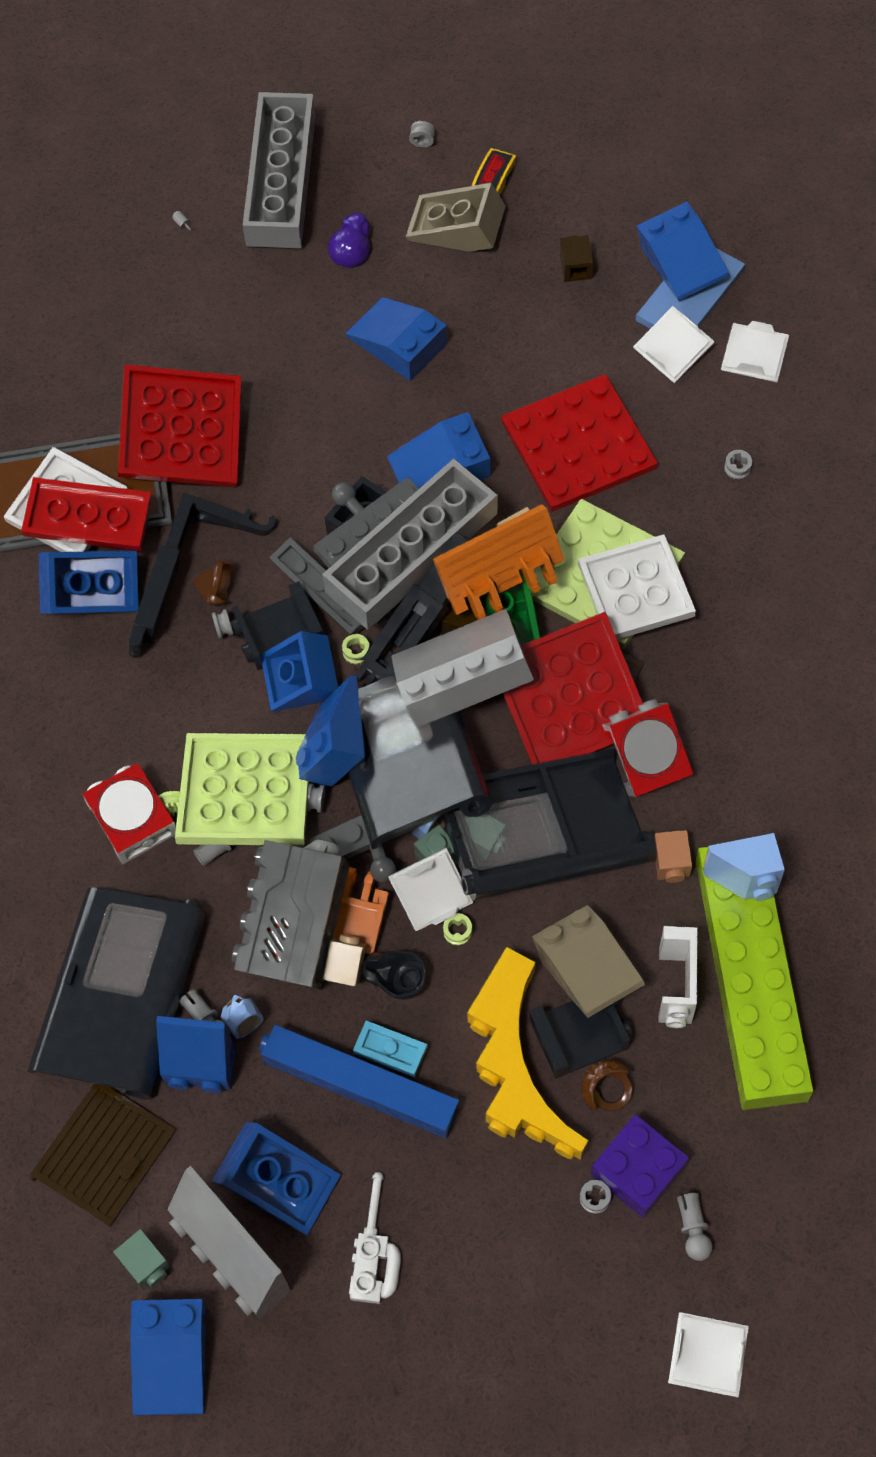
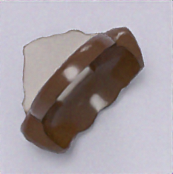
(215, 582)
(593, 1076)

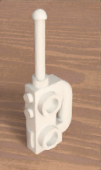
(369, 1250)

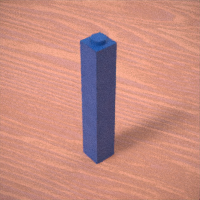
(359, 1081)

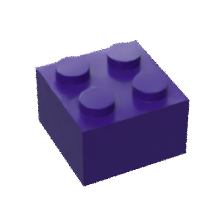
(639, 1166)

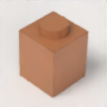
(673, 856)

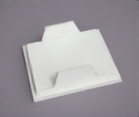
(673, 344)
(755, 351)
(430, 890)
(708, 1354)

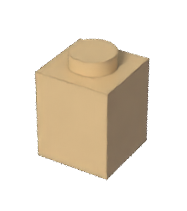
(345, 960)

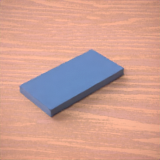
(695, 306)

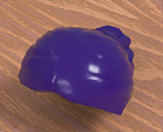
(351, 243)

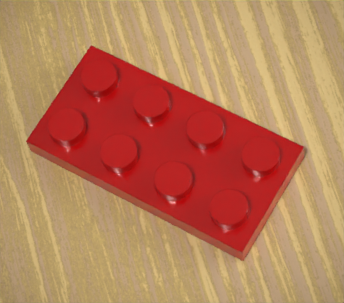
(86, 514)

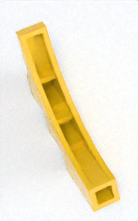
(501, 1062)

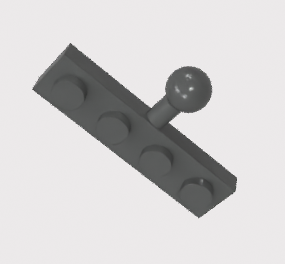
(347, 535)
(301, 567)
(353, 840)

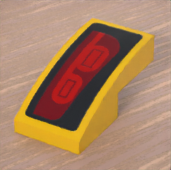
(495, 169)

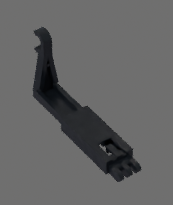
(167, 561)
(410, 623)

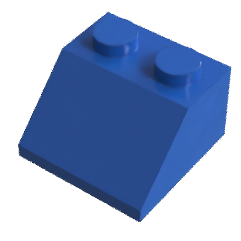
(299, 671)

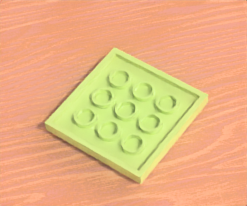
(582, 535)
(241, 790)

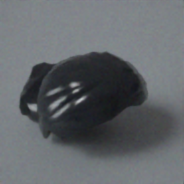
(396, 973)

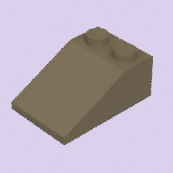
(458, 218)
(587, 961)

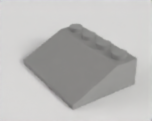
(460, 668)
(226, 1245)

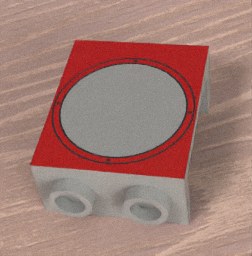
(649, 747)

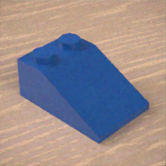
(681, 251)
(400, 336)
(437, 446)
(88, 581)
(333, 738)
(195, 1054)
(276, 1177)
(168, 1356)

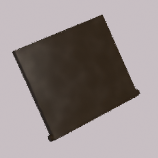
(103, 1153)

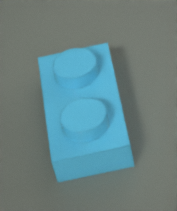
(390, 1049)

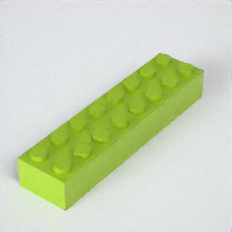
(756, 996)

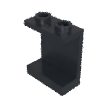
(274, 624)
(575, 1041)

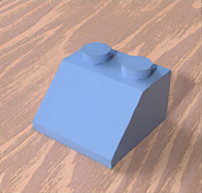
(746, 866)

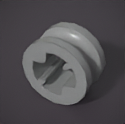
(422, 134)
(731, 468)
(222, 624)
(315, 797)
(603, 1203)

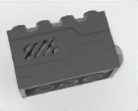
(292, 912)

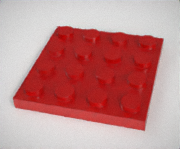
(179, 426)
(578, 442)
(574, 691)

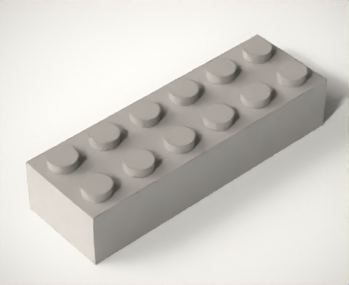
(279, 170)
(403, 546)

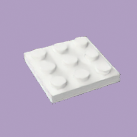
(61, 467)
(637, 586)

